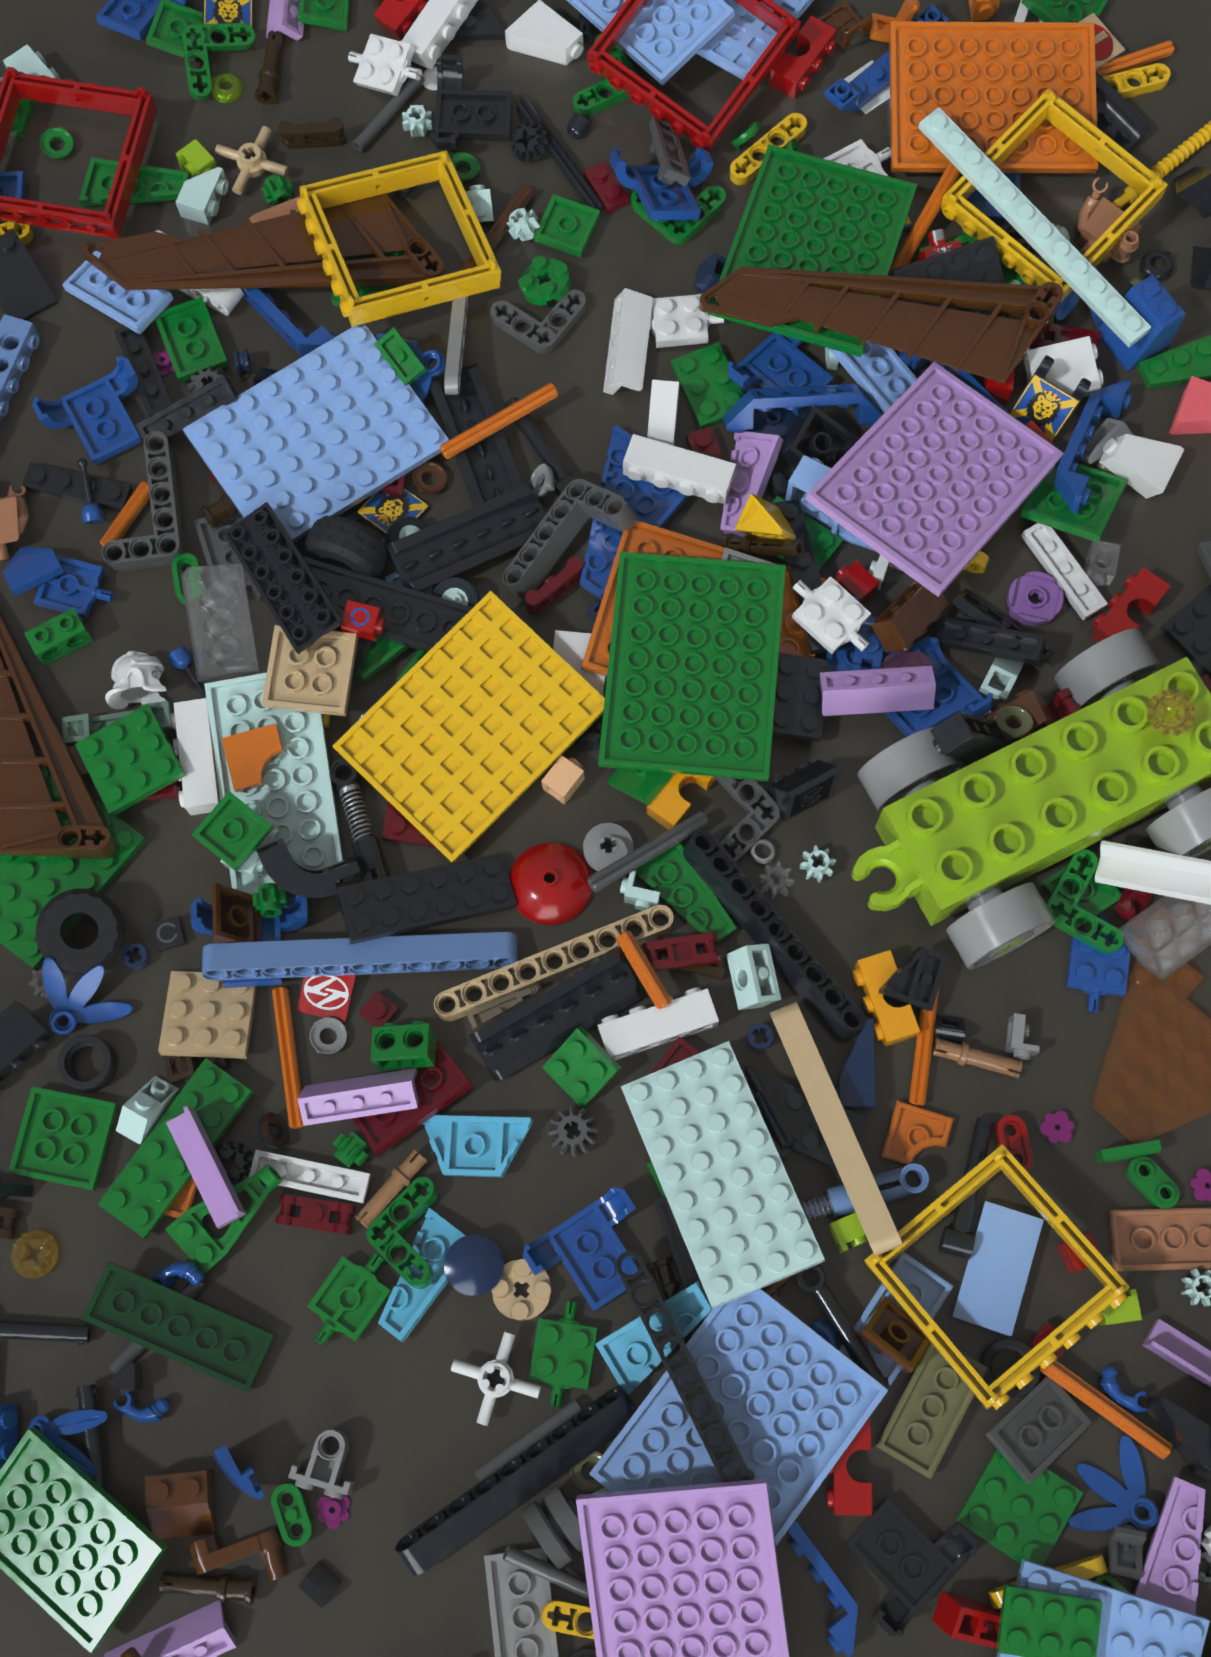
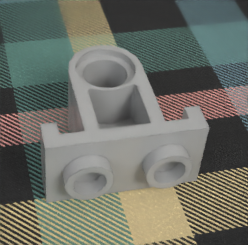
(325, 1468)

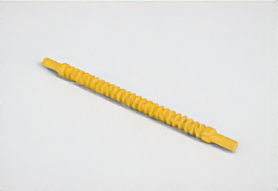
(1168, 163)

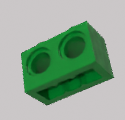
(59, 637)
(402, 1053)

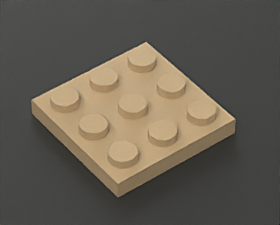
(315, 678)
(206, 1018)

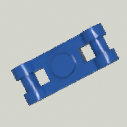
(872, 653)

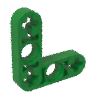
(205, 43)
(601, 103)
(690, 227)
(1069, 905)
(394, 1236)

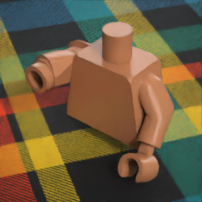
(1096, 218)
(12, 519)

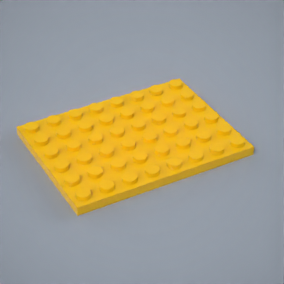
(471, 726)

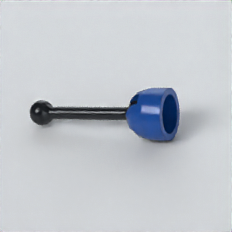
(91, 512)
(182, 659)

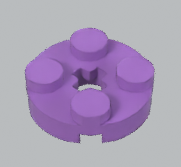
(1027, 612)

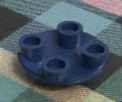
(473, 1265)

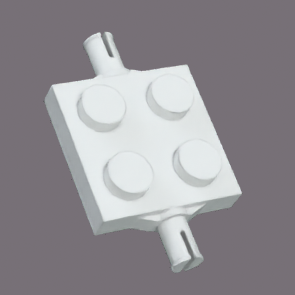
(384, 65)
(861, 157)
(679, 321)
(831, 615)

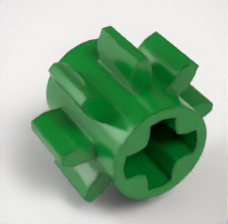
(277, 189)
(270, 900)
(350, 1149)

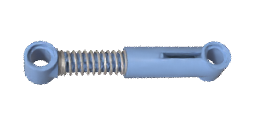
(838, 1202)

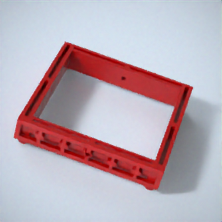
(90, 96)
(663, 107)

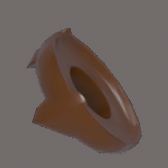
(433, 469)

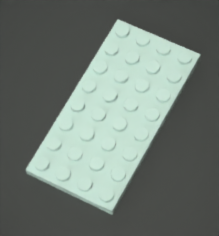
(295, 783)
(722, 1175)

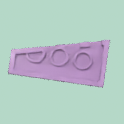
(754, 461)
(1175, 1551)

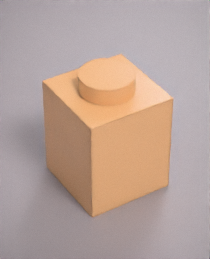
(563, 779)

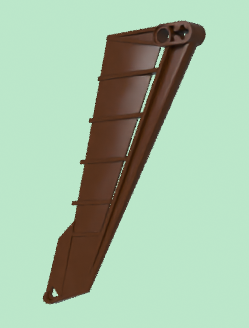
(358, 227)
(951, 337)
(26, 809)

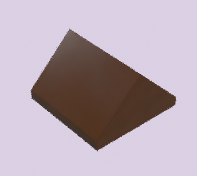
(234, 916)
(894, 1335)

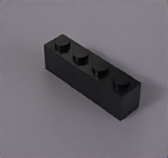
(968, 737)

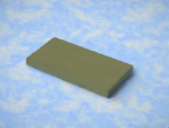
(928, 1413)

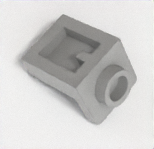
(1017, 1033)

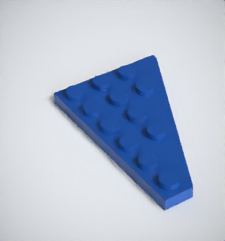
(648, 501)

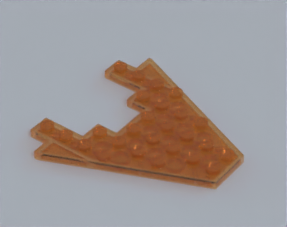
(1156, 1057)

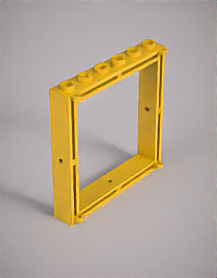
(384, 180)
(1011, 252)
(1065, 1334)

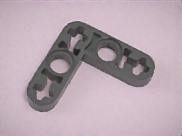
(543, 329)
(752, 817)

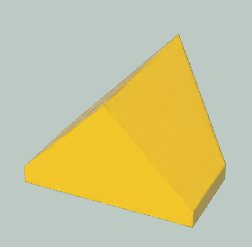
(763, 520)

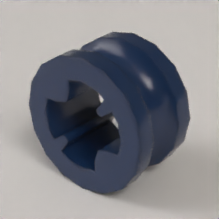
(242, 361)
(129, 962)
(751, 1038)

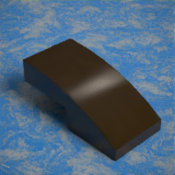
(183, 1067)

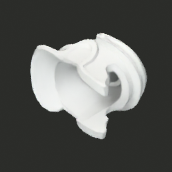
(135, 680)

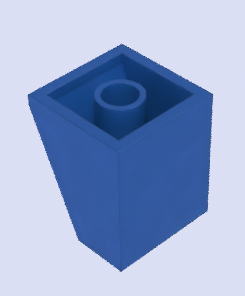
(1159, 311)

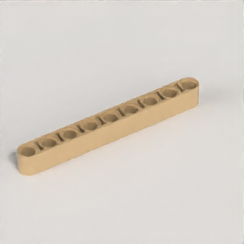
(539, 962)
(836, 1129)

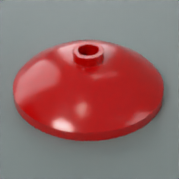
(555, 901)

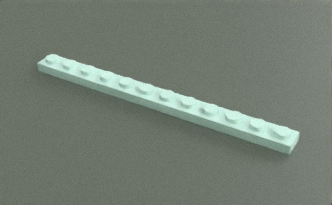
(1034, 227)

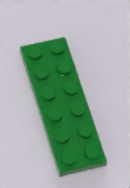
(157, 1168)

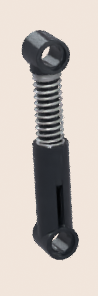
(365, 846)

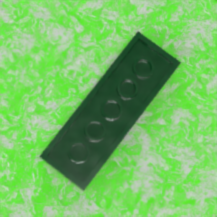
(178, 1326)

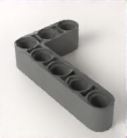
(160, 512)
(560, 527)

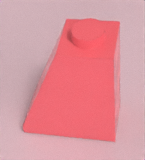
(1194, 409)

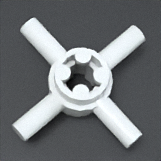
(482, 1374)

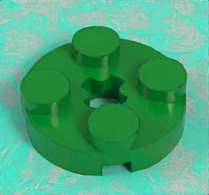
(542, 269)

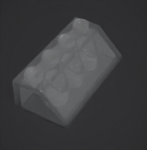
(219, 622)
(1168, 934)

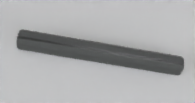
(648, 851)

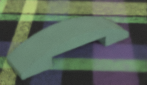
(81, 726)

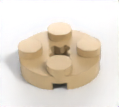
(520, 1307)

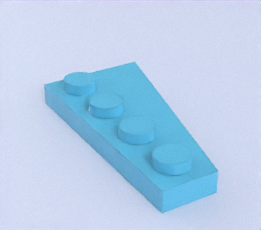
(408, 1304)
(630, 1349)

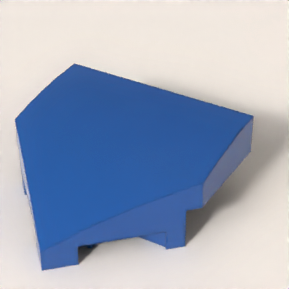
(31, 568)
(244, 1481)

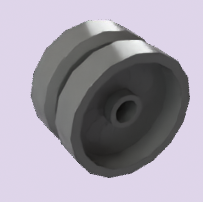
(554, 1528)

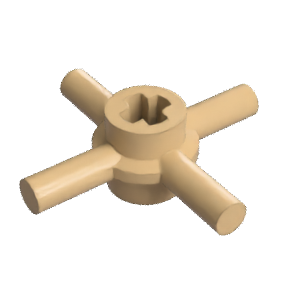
(251, 160)

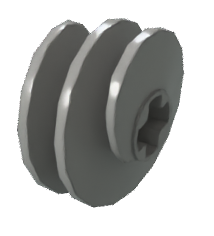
(602, 835)

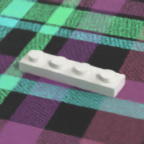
(1065, 570)
(315, 1176)

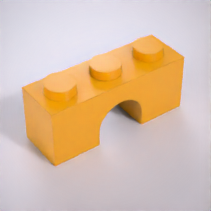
(668, 806)
(891, 1023)

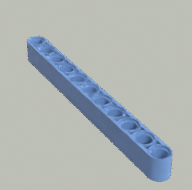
(374, 956)

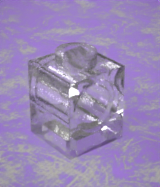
(1108, 555)

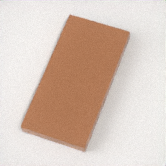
(1160, 1239)

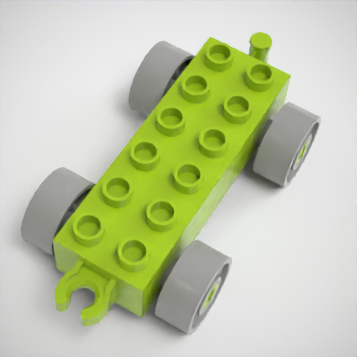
(983, 827)

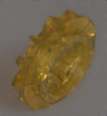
(1170, 699)
(47, 1257)

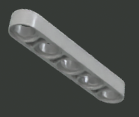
(456, 346)

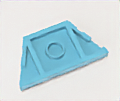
(476, 1143)

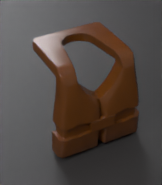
(844, 20)

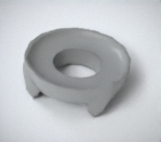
(541, 472)
(328, 1023)

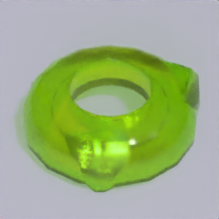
(230, 95)

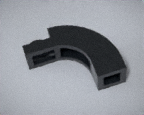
(304, 881)

